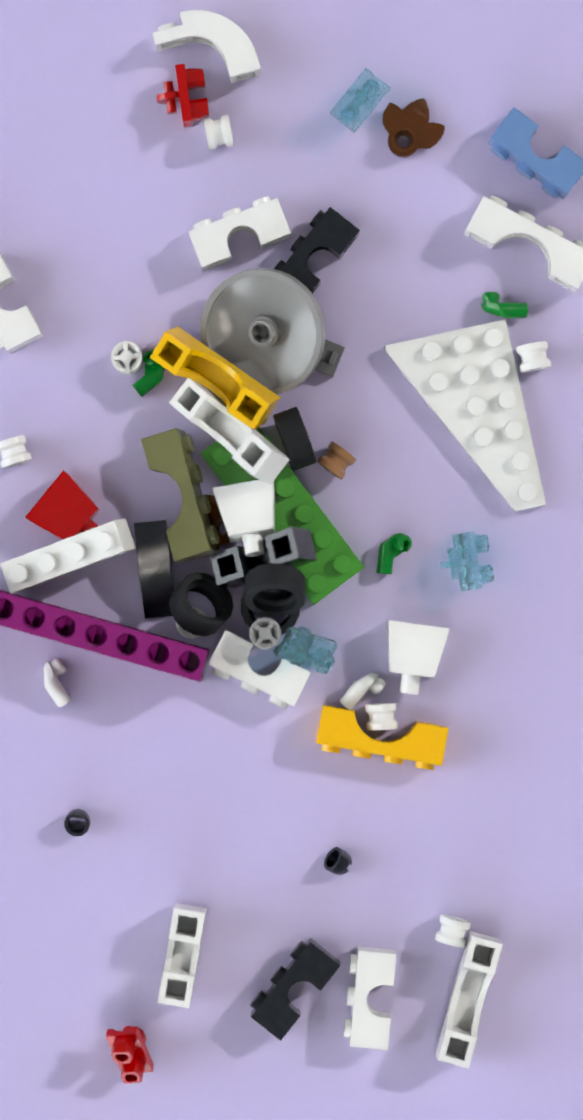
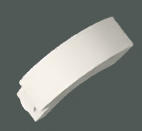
(217, 32)

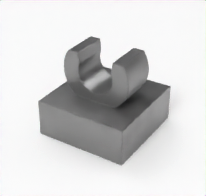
(330, 358)

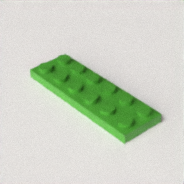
(296, 509)

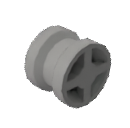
(262, 636)

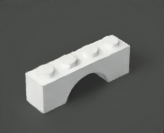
(496, 223)
(245, 444)
(68, 555)
(467, 999)

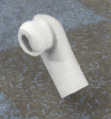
(52, 682)
(360, 687)

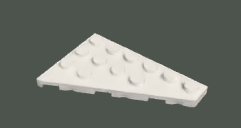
(477, 394)

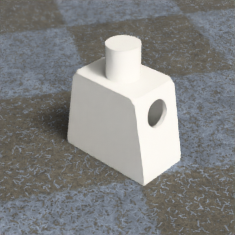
(247, 513)
(414, 652)

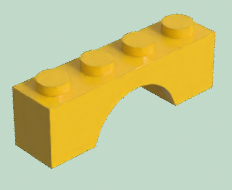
(192, 359)
(422, 743)

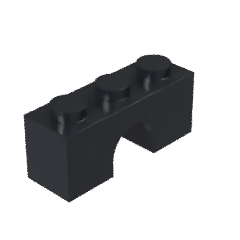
(329, 233)
(289, 546)
(309, 964)

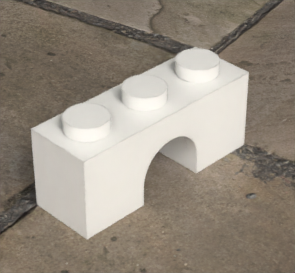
(263, 220)
(16, 327)
(232, 660)
(182, 955)
(371, 969)

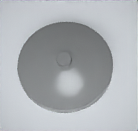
(265, 327)

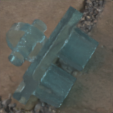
(360, 100)
(464, 561)
(307, 649)

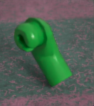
(503, 309)
(390, 549)

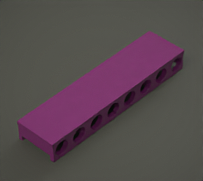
(102, 636)

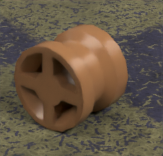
(336, 460)

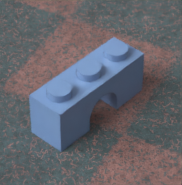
(513, 142)

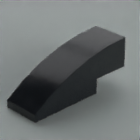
(154, 567)

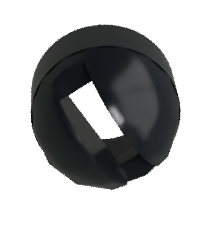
(77, 828)
(337, 861)

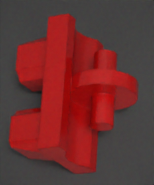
(187, 80)
(130, 1053)

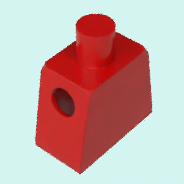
(64, 509)

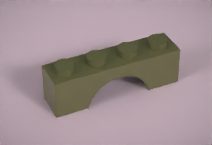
(191, 533)

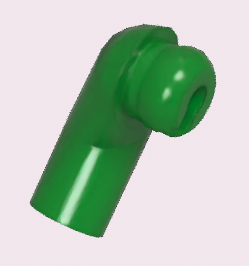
(153, 375)

